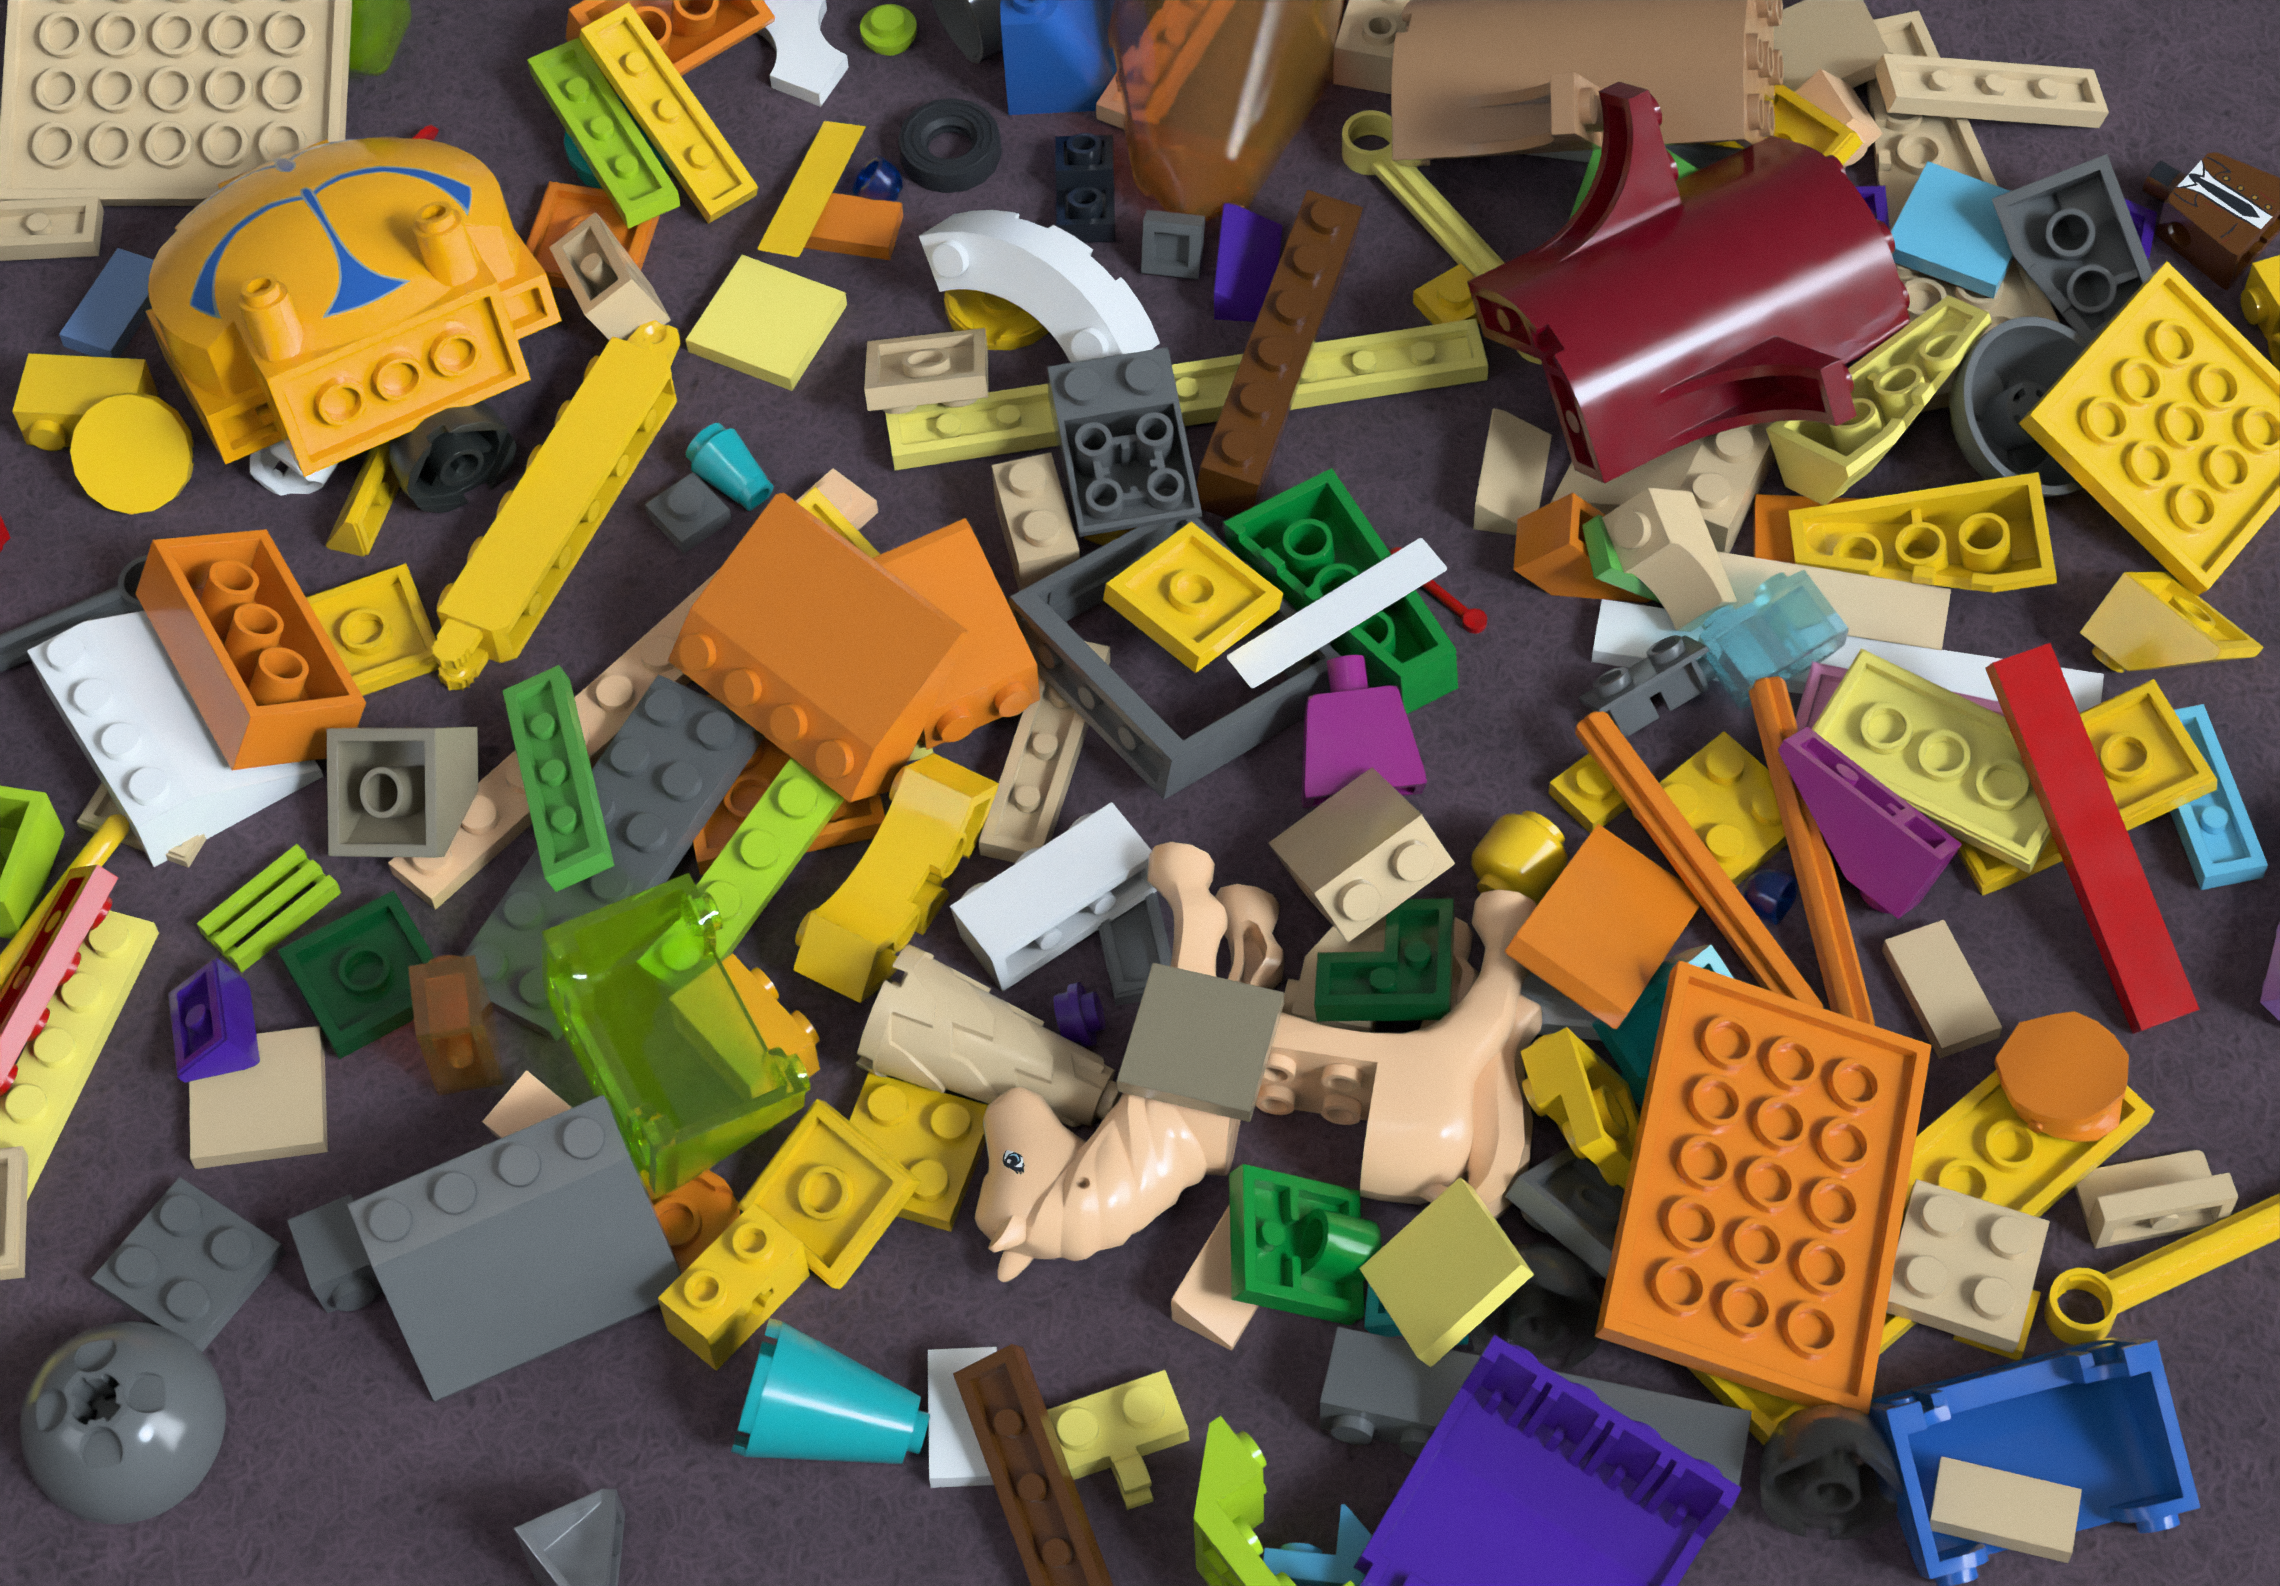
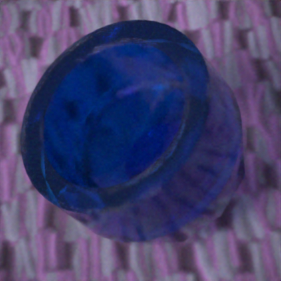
(878, 181)
(1770, 894)

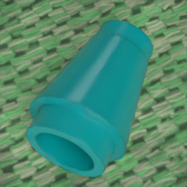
(728, 465)

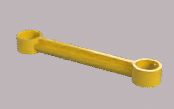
(2162, 1269)

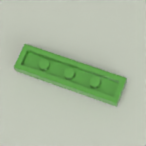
(558, 779)

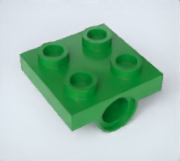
(1298, 1244)

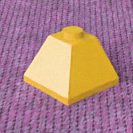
(2161, 624)

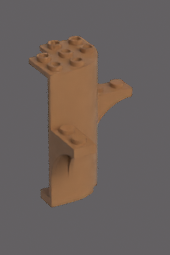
(1530, 73)

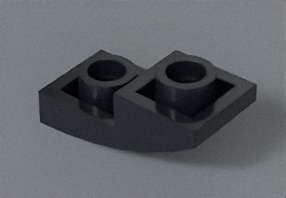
(1085, 186)

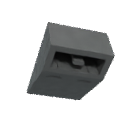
(1122, 441)

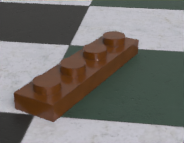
(1030, 1471)

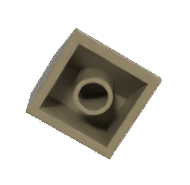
(399, 789)

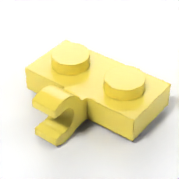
(1119, 1429)

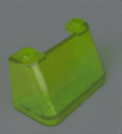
(666, 1032)

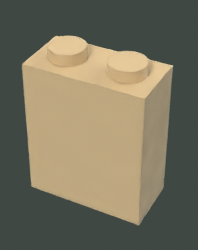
(1361, 853)

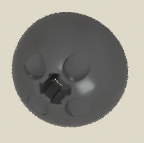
(1999, 386)
(145, 1443)

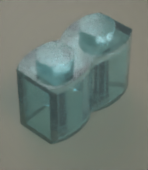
(1772, 635)

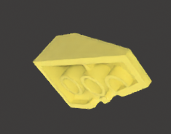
(1887, 396)

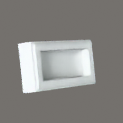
(953, 1446)

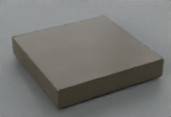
(1201, 1042)

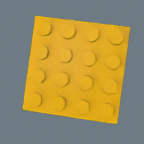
(2170, 428)

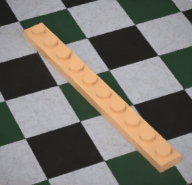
(501, 804)

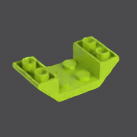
(1229, 1509)

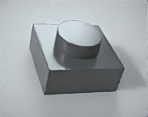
(1172, 244)
(688, 512)

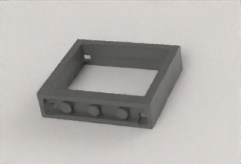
(1113, 707)

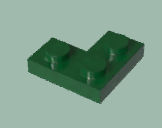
(1401, 982)

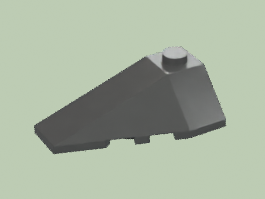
(2076, 242)

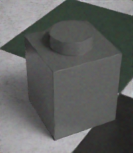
(335, 1257)

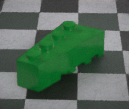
(1318, 541)

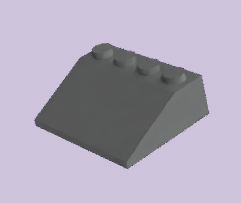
(517, 1248)

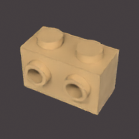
(1367, 44)

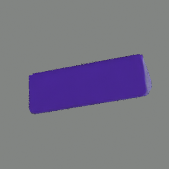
(1244, 263)
(213, 1023)

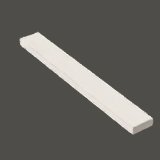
(1630, 629)

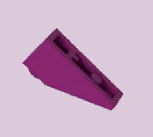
(1871, 830)

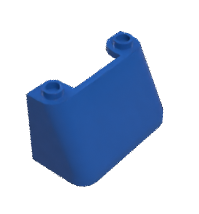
(1056, 54)
(2068, 1416)

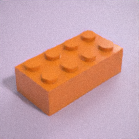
(248, 647)

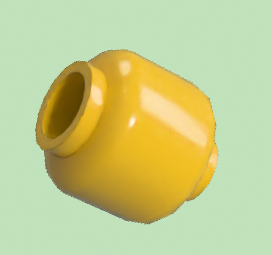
(1520, 855)

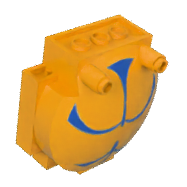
(345, 298)

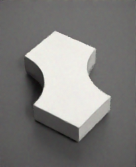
(805, 60)

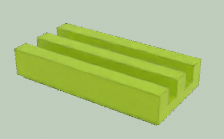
(261, 900)

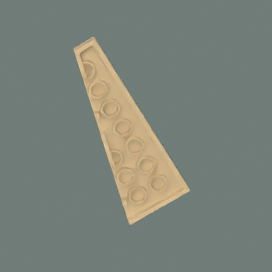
(1899, 161)

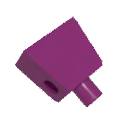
(1356, 731)

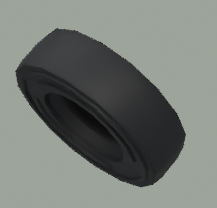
(953, 173)

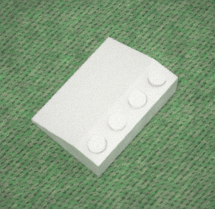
(149, 736)

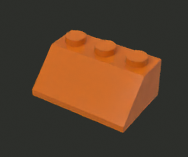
(684, 29)

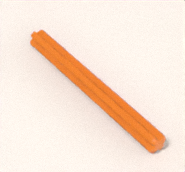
(1691, 859)
(1811, 859)

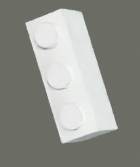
(1054, 896)

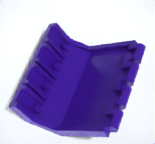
(1543, 1490)

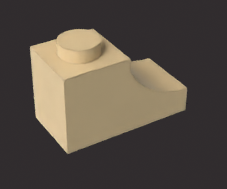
(1671, 551)

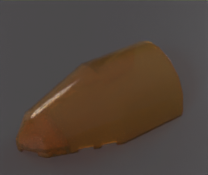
(1217, 91)

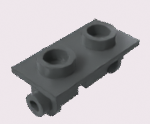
(1667, 670)

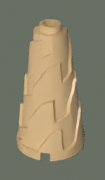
(960, 1038)

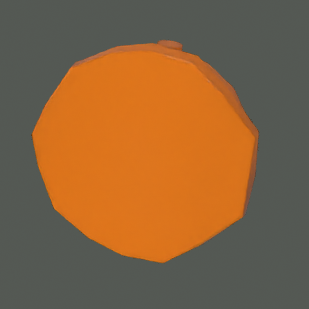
(2065, 1076)

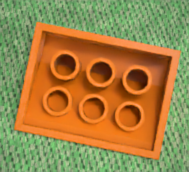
(820, 650)

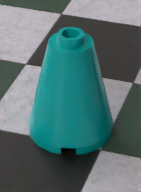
(824, 1406)

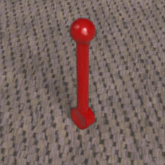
(1473, 619)

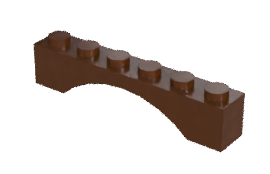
(1277, 355)

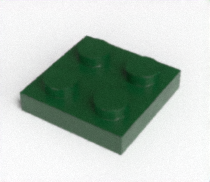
(359, 972)

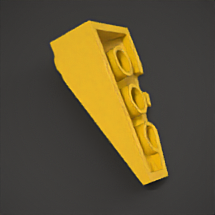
(1948, 536)

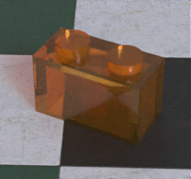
(455, 1024)

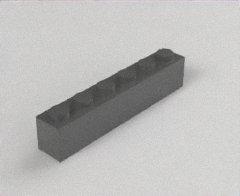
(1391, 1396)

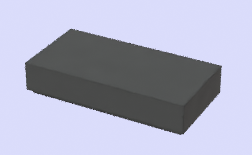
(1132, 946)

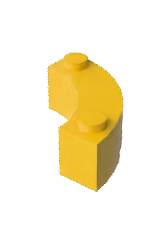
(898, 882)

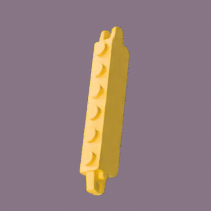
(556, 505)

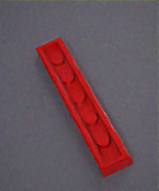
(2091, 838)

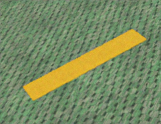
(811, 189)

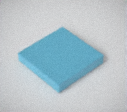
(1953, 231)

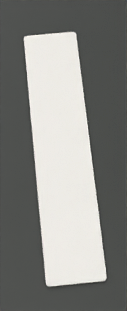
(1336, 613)

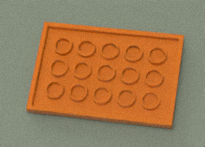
(1765, 1191)

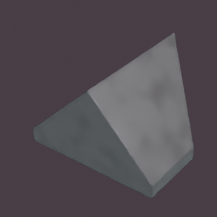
(576, 1542)

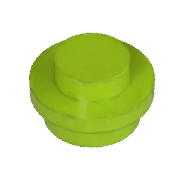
(888, 29)

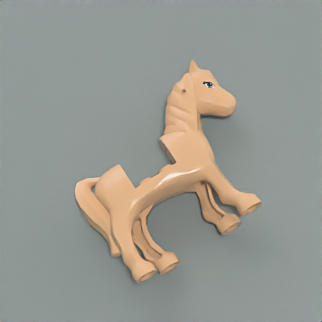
(1433, 1097)

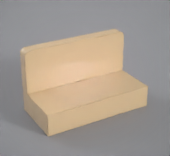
(2154, 1198)

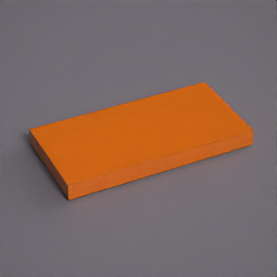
(1604, 926)

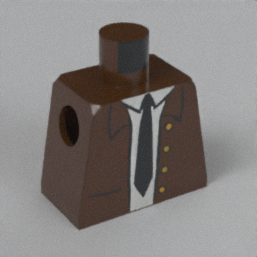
(2216, 214)

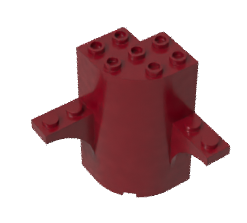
(1697, 295)

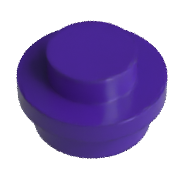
(1079, 1014)

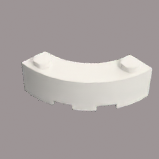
(1045, 276)

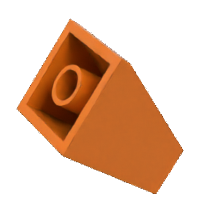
(995, 666)

